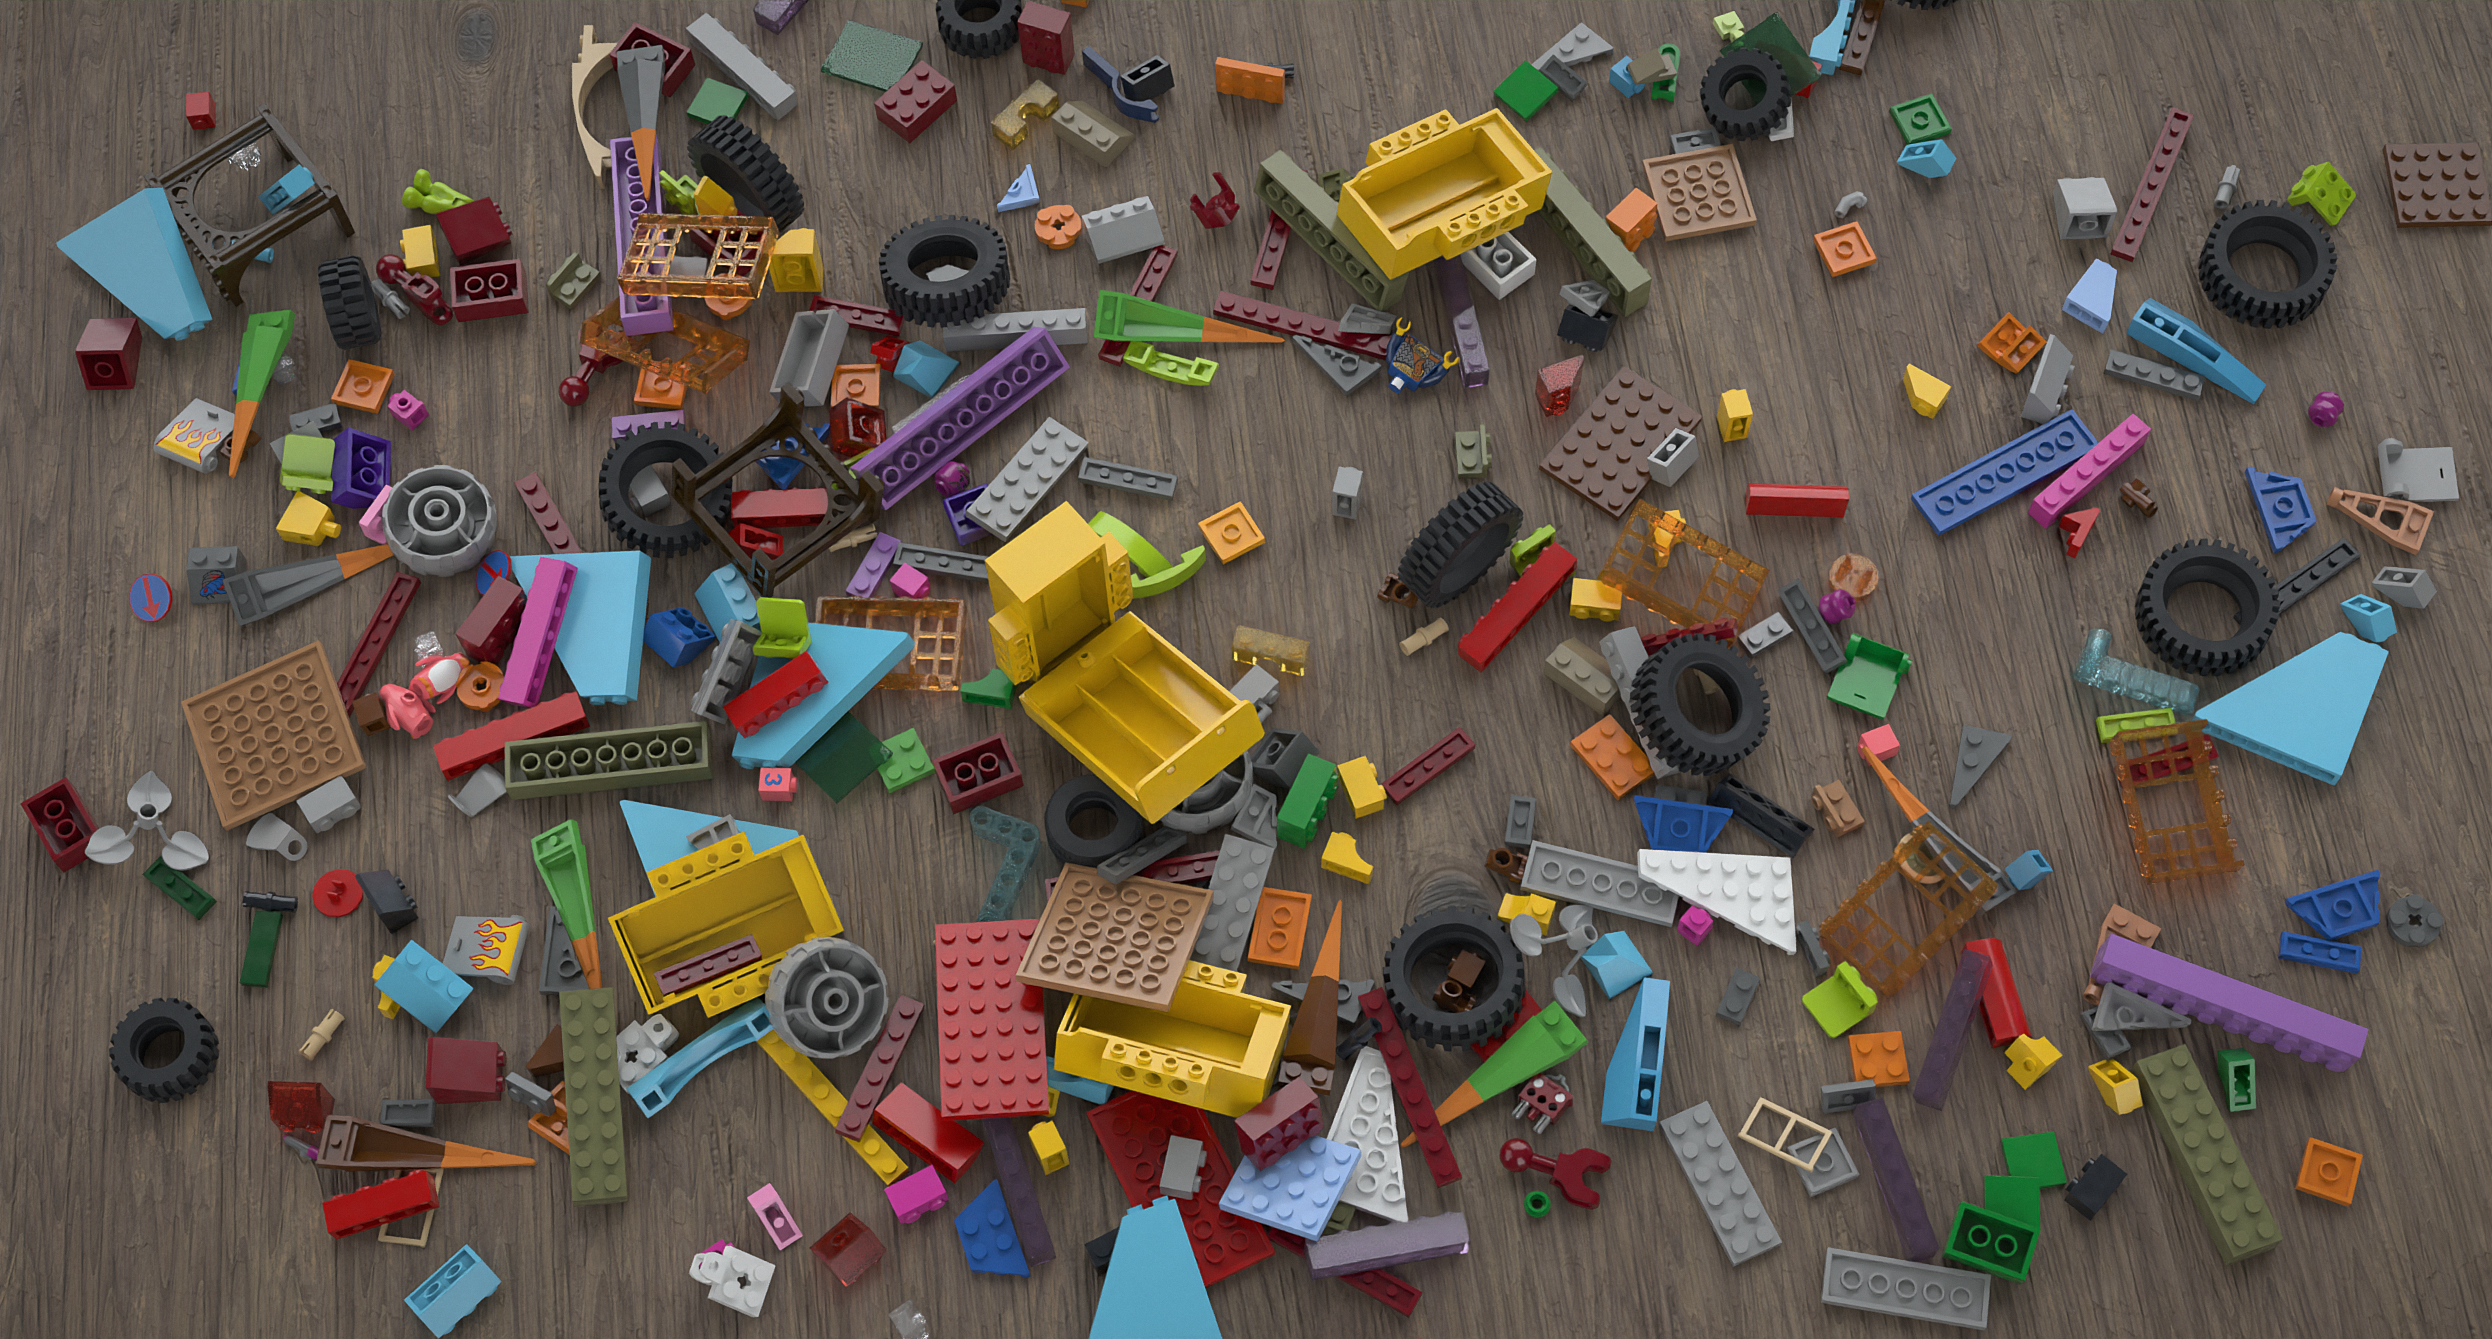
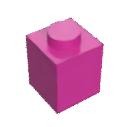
(910, 583)

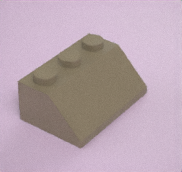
(1091, 131)
(1583, 675)

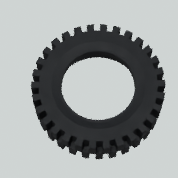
(746, 171)
(2278, 228)
(950, 299)
(645, 449)
(1460, 544)
(2214, 566)
(1669, 728)

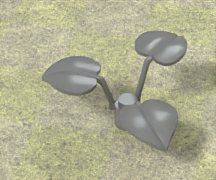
(148, 800)
(1580, 933)

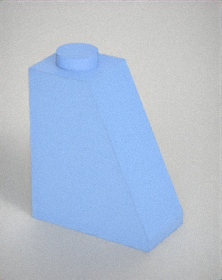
(2093, 296)

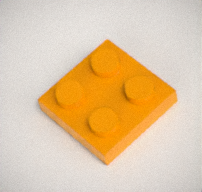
(1231, 532)

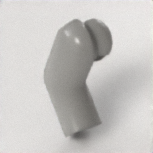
(1847, 201)

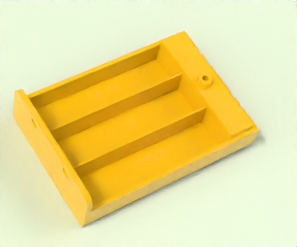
(1142, 716)

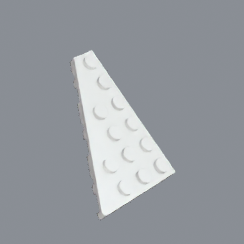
(1739, 888)
(1369, 1124)

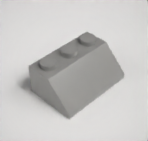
(1122, 229)
(2049, 382)

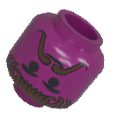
(952, 479)

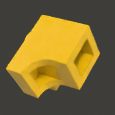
(2031, 1059)

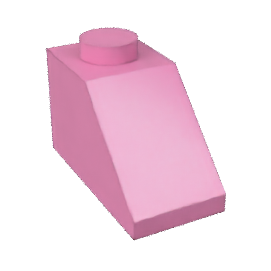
(774, 1216)

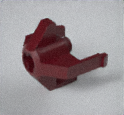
(1219, 209)

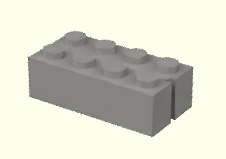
(811, 355)

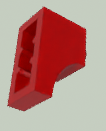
(753, 538)

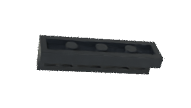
(1761, 815)

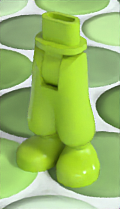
(437, 196)

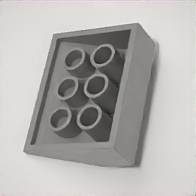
(727, 670)

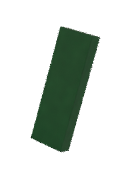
(179, 888)
(261, 949)

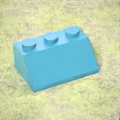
(725, 598)
(423, 986)
(453, 1291)

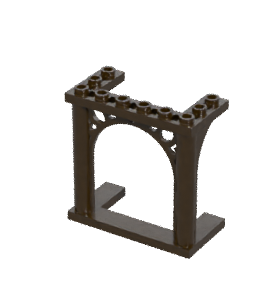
(232, 259)
(782, 424)

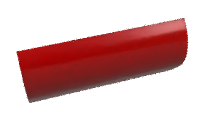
(1796, 500)
(2000, 1001)
(921, 1130)

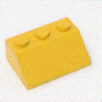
(797, 262)

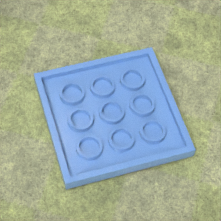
(1296, 1190)

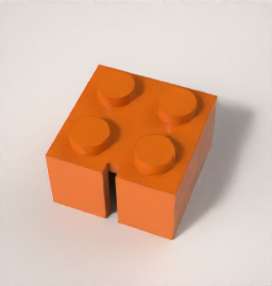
(1633, 219)

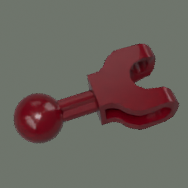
(419, 289)
(574, 389)
(1566, 1171)

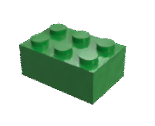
(1307, 801)
(1991, 1242)

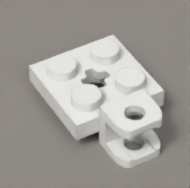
(649, 1042)
(722, 1274)

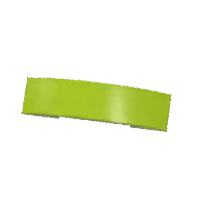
(1168, 366)
(1139, 550)
(1170, 578)

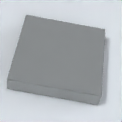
(1832, 1167)

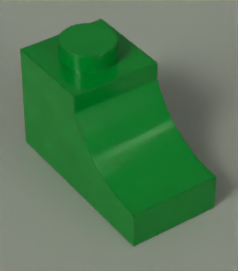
(993, 690)
(2237, 1075)

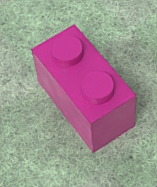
(916, 1195)

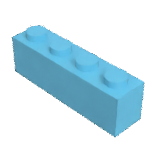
(287, 189)

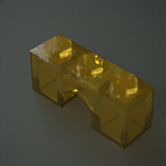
(1035, 101)
(1286, 651)

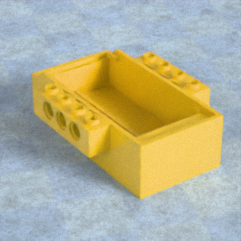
(1442, 190)
(1054, 593)
(720, 899)
(1206, 1052)

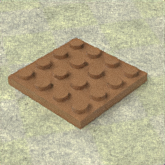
(1699, 192)

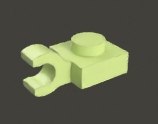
(1729, 26)

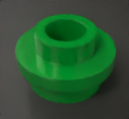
(1540, 1197)

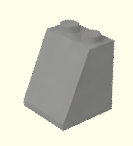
(2083, 208)

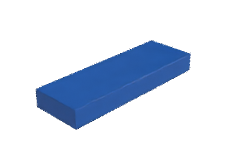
(2319, 952)

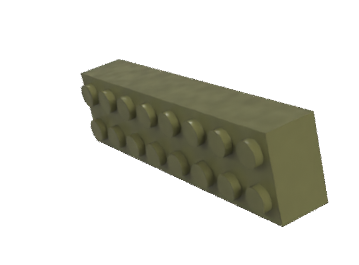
(1315, 220)
(1593, 242)
(608, 760)
(593, 1097)
(2206, 1155)

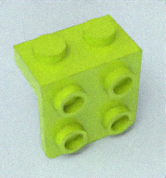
(680, 192)
(2325, 192)
(307, 463)
(1527, 551)
(782, 628)
(1840, 1001)

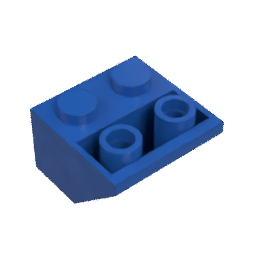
(677, 636)

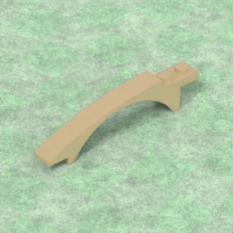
(592, 64)

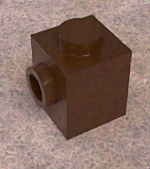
(371, 714)
(1466, 970)

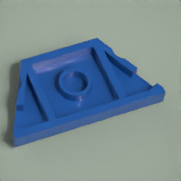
(784, 469)
(2281, 505)
(1680, 824)
(2340, 907)
(990, 1235)

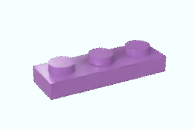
(623, 424)
(874, 567)

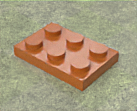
(1250, 80)
(1613, 757)
(1280, 928)

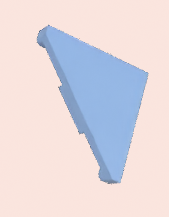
(1021, 193)

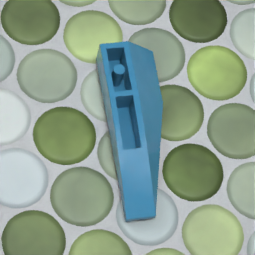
(2193, 348)
(1637, 1063)

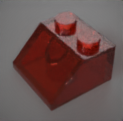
(1558, 385)
(856, 427)
(299, 1105)
(848, 1249)

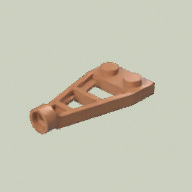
(2412, 527)
(2125, 925)

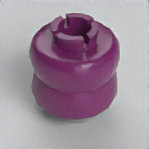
(2326, 409)
(1836, 606)

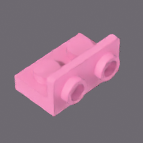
(372, 520)

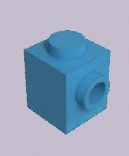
(1622, 79)
(2028, 870)

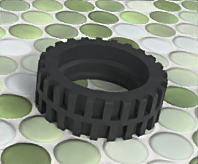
(1454, 929)

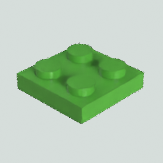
(907, 763)

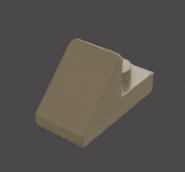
(1651, 68)

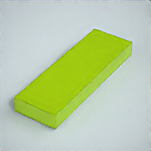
(2111, 724)

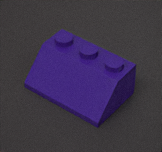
(359, 468)

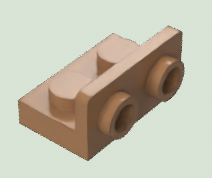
(1837, 808)

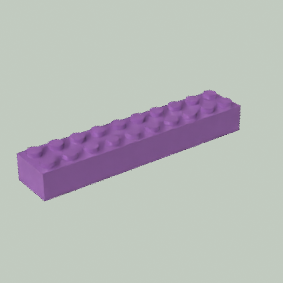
(638, 312)
(963, 414)
(2229, 1003)

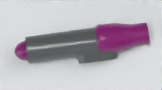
(305, 1149)

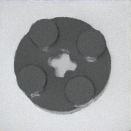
(2421, 909)

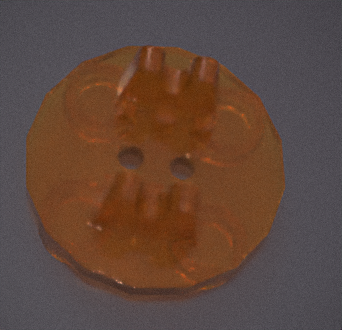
(1863, 582)

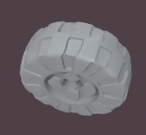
(439, 521)
(1215, 801)
(801, 993)

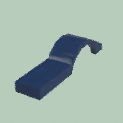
(1111, 77)

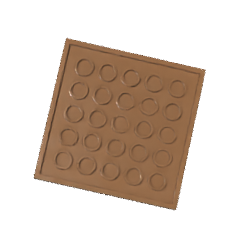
(273, 735)
(1115, 939)

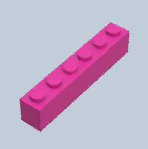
(2089, 471)
(538, 632)

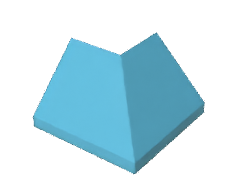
(924, 368)
(1615, 963)

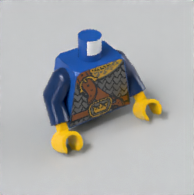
(1413, 362)

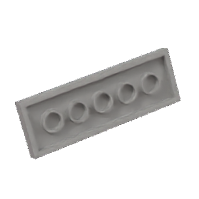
(1026, 479)
(1596, 883)
(1237, 891)
(1720, 1183)
(1906, 1288)

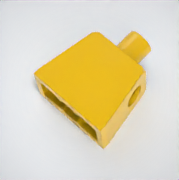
(307, 521)

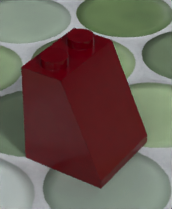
(474, 229)
(109, 353)
(464, 1070)

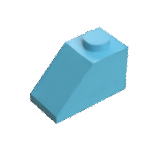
(1928, 158)
(2370, 617)

